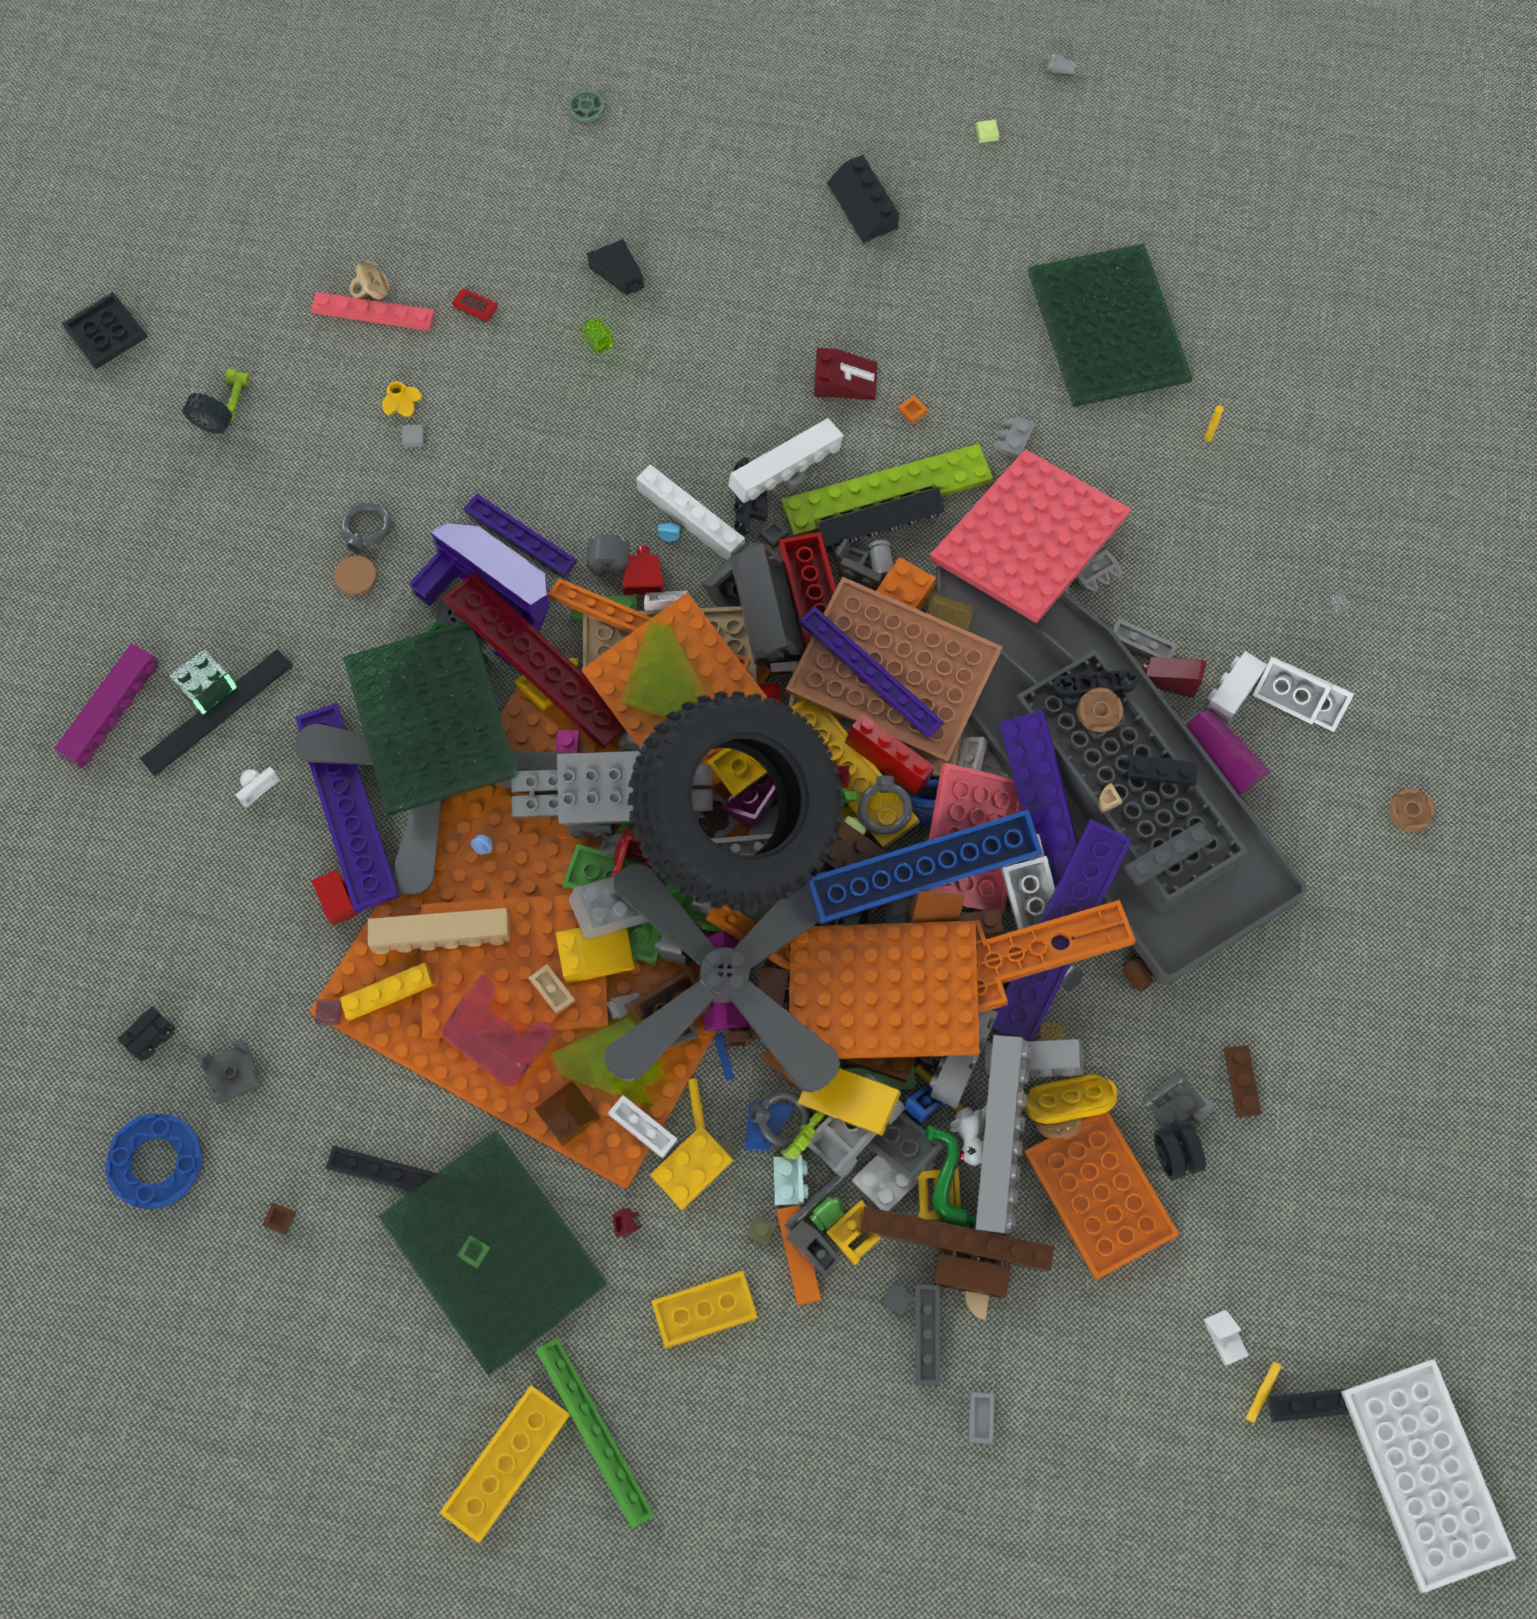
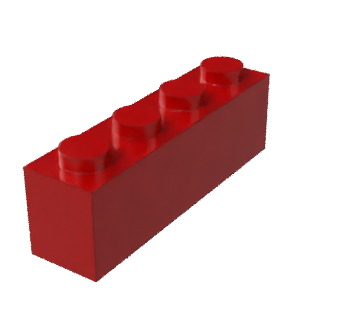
(889, 754)

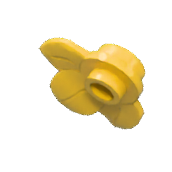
(402, 401)

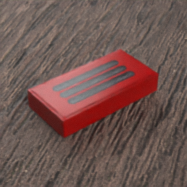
(474, 304)

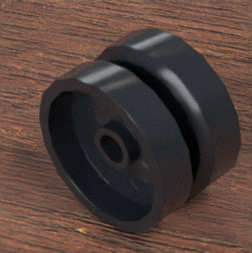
(1179, 1150)

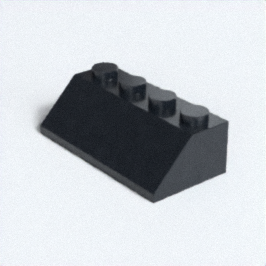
(863, 199)

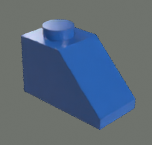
(921, 1106)

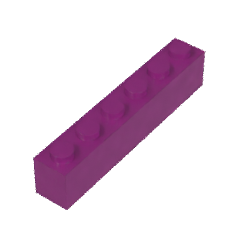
(106, 706)

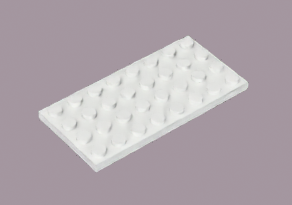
(1428, 1476)

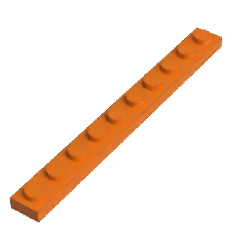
(604, 609)

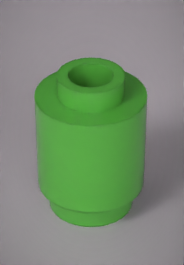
(827, 1214)

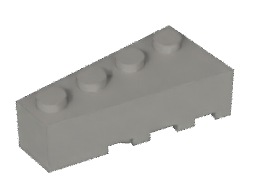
(1050, 1058)
(957, 1070)

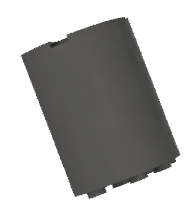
(767, 606)

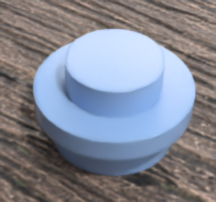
(482, 844)

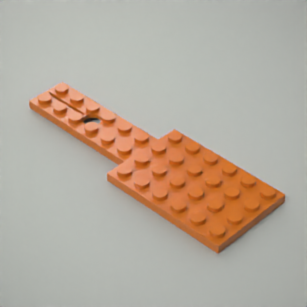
(1031, 951)

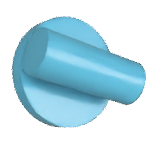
(669, 532)

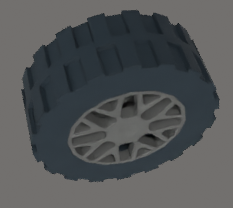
(207, 413)

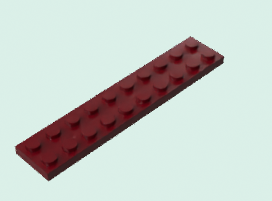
(534, 657)

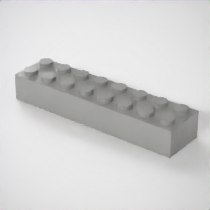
(1002, 1134)

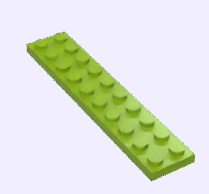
(949, 471)

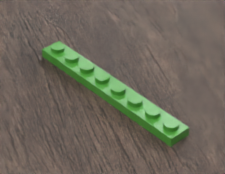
(595, 1433)

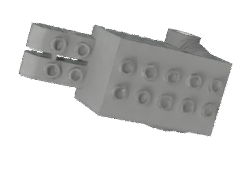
(591, 789)

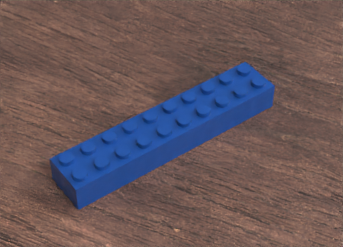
(924, 866)

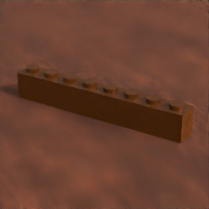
(955, 1239)

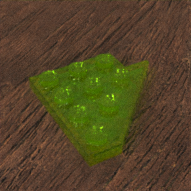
(661, 674)
(586, 1064)

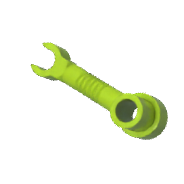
(236, 380)

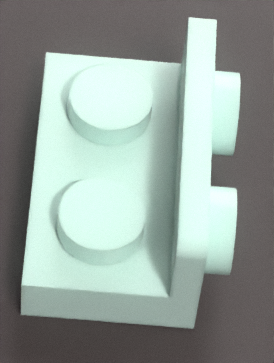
(789, 1181)

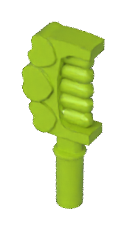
(803, 1139)

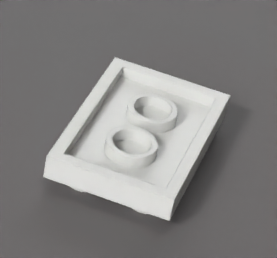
(883, 1183)

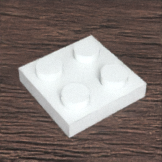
(658, 601)

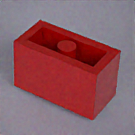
(334, 897)

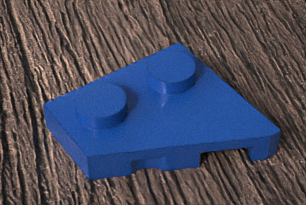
(778, 1116)

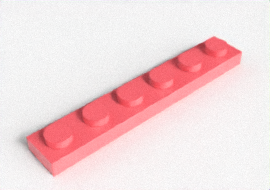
(373, 311)

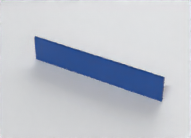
(724, 1058)

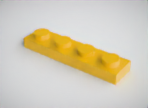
(386, 991)

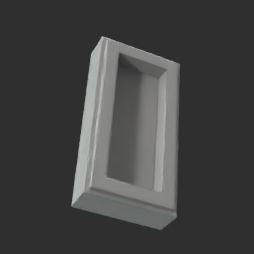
(981, 1418)

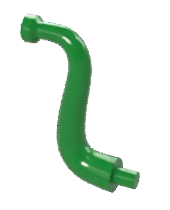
(942, 1206)

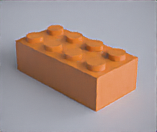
(908, 584)

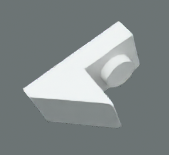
(1226, 1337)

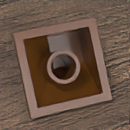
(567, 1113)

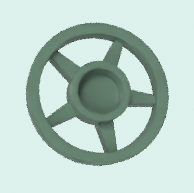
(586, 106)

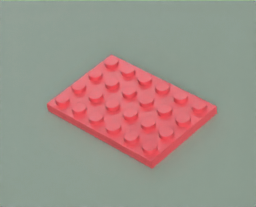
(964, 801)

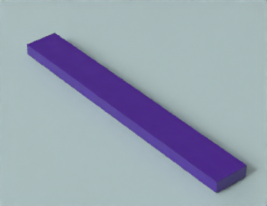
(871, 672)

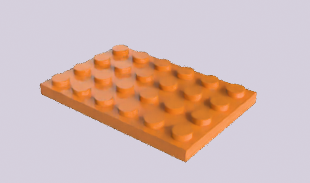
(1101, 1195)

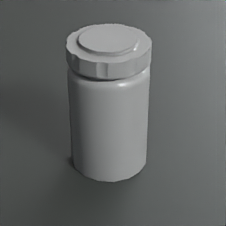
(881, 557)

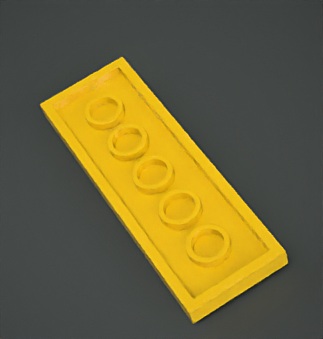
(505, 1464)

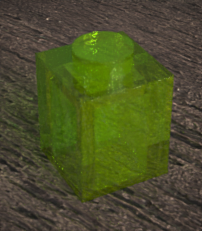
(597, 335)

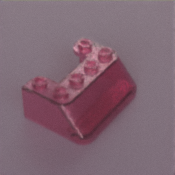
(490, 1040)

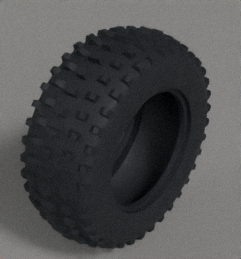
(804, 788)

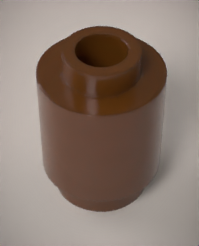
(1137, 974)

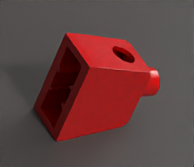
(643, 573)

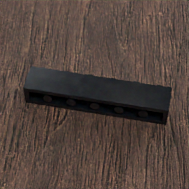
(880, 516)

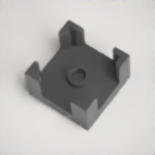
(230, 1072)

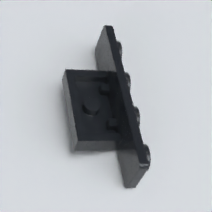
(753, 509)

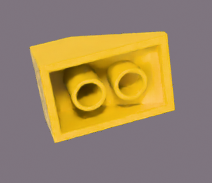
(595, 956)

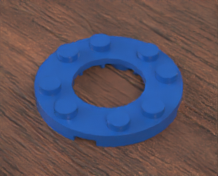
(130, 1138)

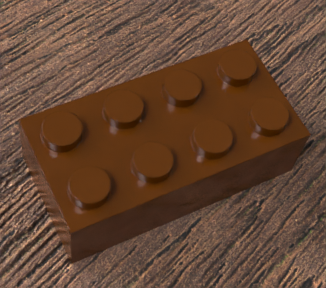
(850, 849)

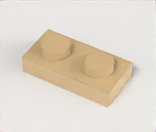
(551, 989)

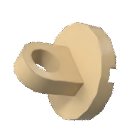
(372, 281)

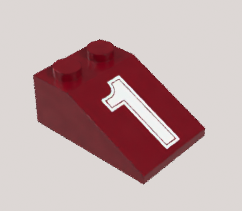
(844, 375)

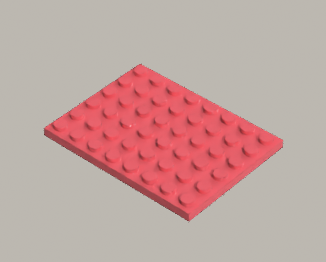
(1030, 535)

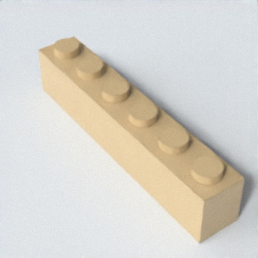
(438, 930)

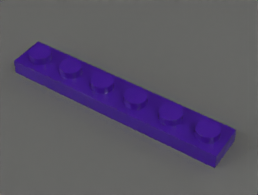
(520, 535)

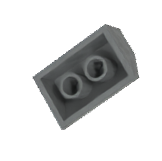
(722, 585)

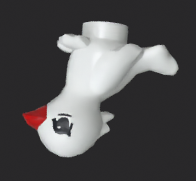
(970, 1127)

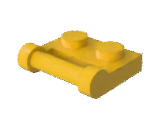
(954, 1193)
(845, 1232)

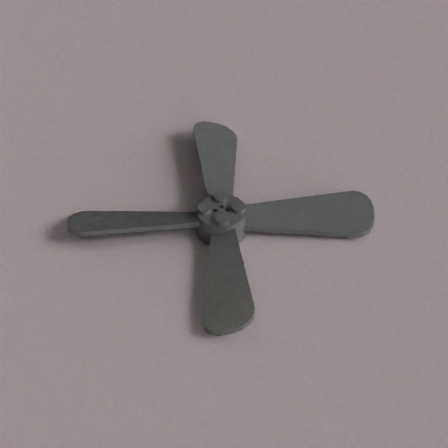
(416, 857)
(798, 1050)

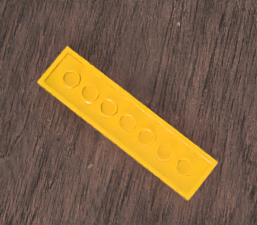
(882, 808)

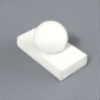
(255, 785)

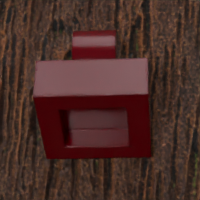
(624, 1222)

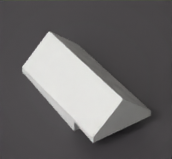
(1303, 694)
(1029, 888)

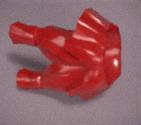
(627, 844)

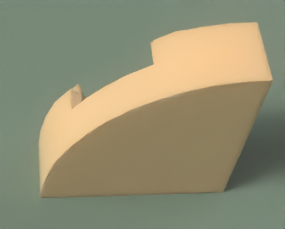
(1109, 799)
(977, 1304)

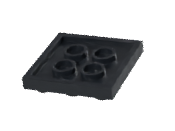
(104, 330)

